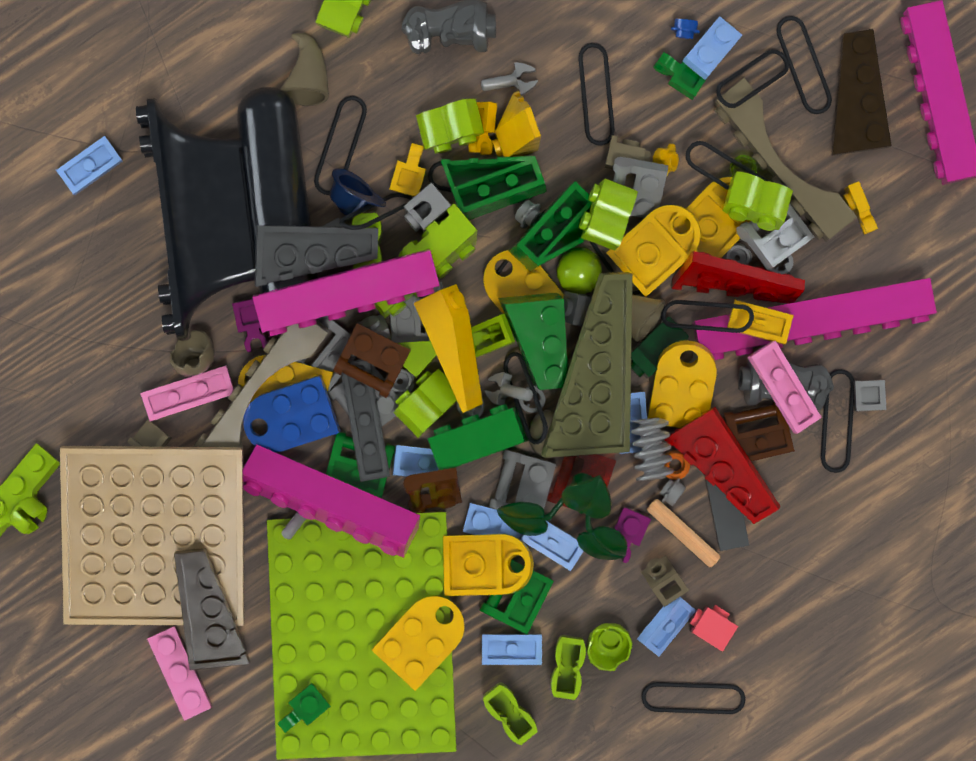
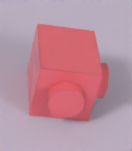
(713, 626)

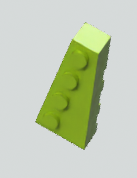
(447, 242)

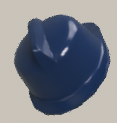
(352, 192)

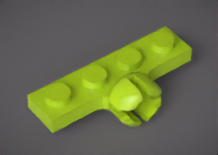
(20, 491)

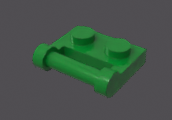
(347, 469)
(523, 604)

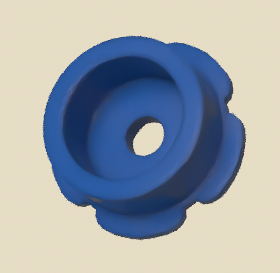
(685, 28)

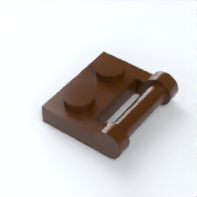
(376, 351)
(763, 441)
(442, 486)

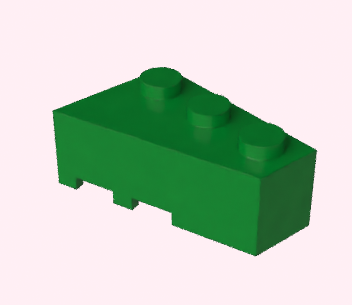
(492, 183)
(554, 230)
(540, 335)
(477, 437)

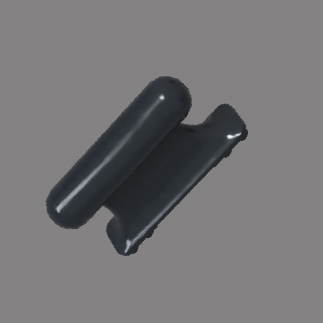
(219, 196)

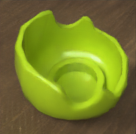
(579, 270)
(608, 646)

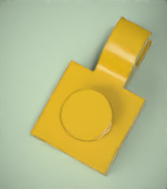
(488, 118)
(408, 176)

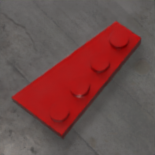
(736, 279)
(719, 456)

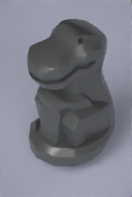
(455, 24)
(814, 379)

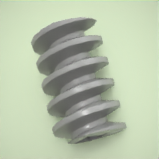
(652, 448)

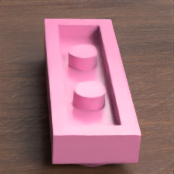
(784, 387)
(187, 393)
(174, 664)

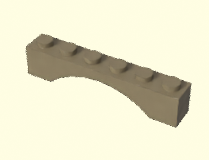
(823, 209)
(288, 348)

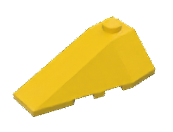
(517, 130)
(451, 336)

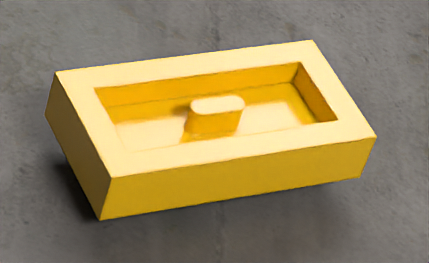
(767, 323)

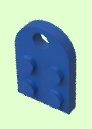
(293, 415)

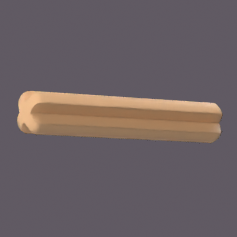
(683, 533)

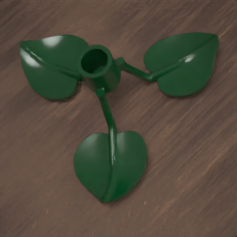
(583, 495)

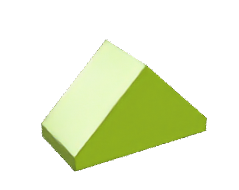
(492, 335)
(420, 357)

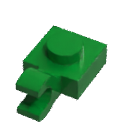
(683, 77)
(307, 706)

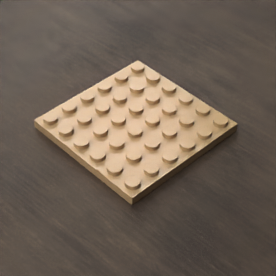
(130, 514)

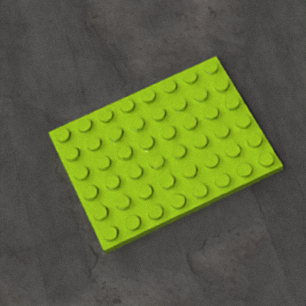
(327, 614)

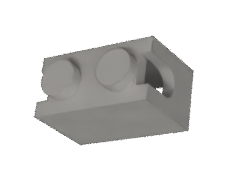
(426, 208)

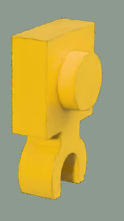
(858, 203)

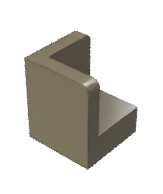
(150, 436)

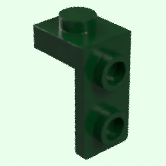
(646, 355)

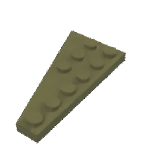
(597, 389)

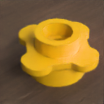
(667, 157)

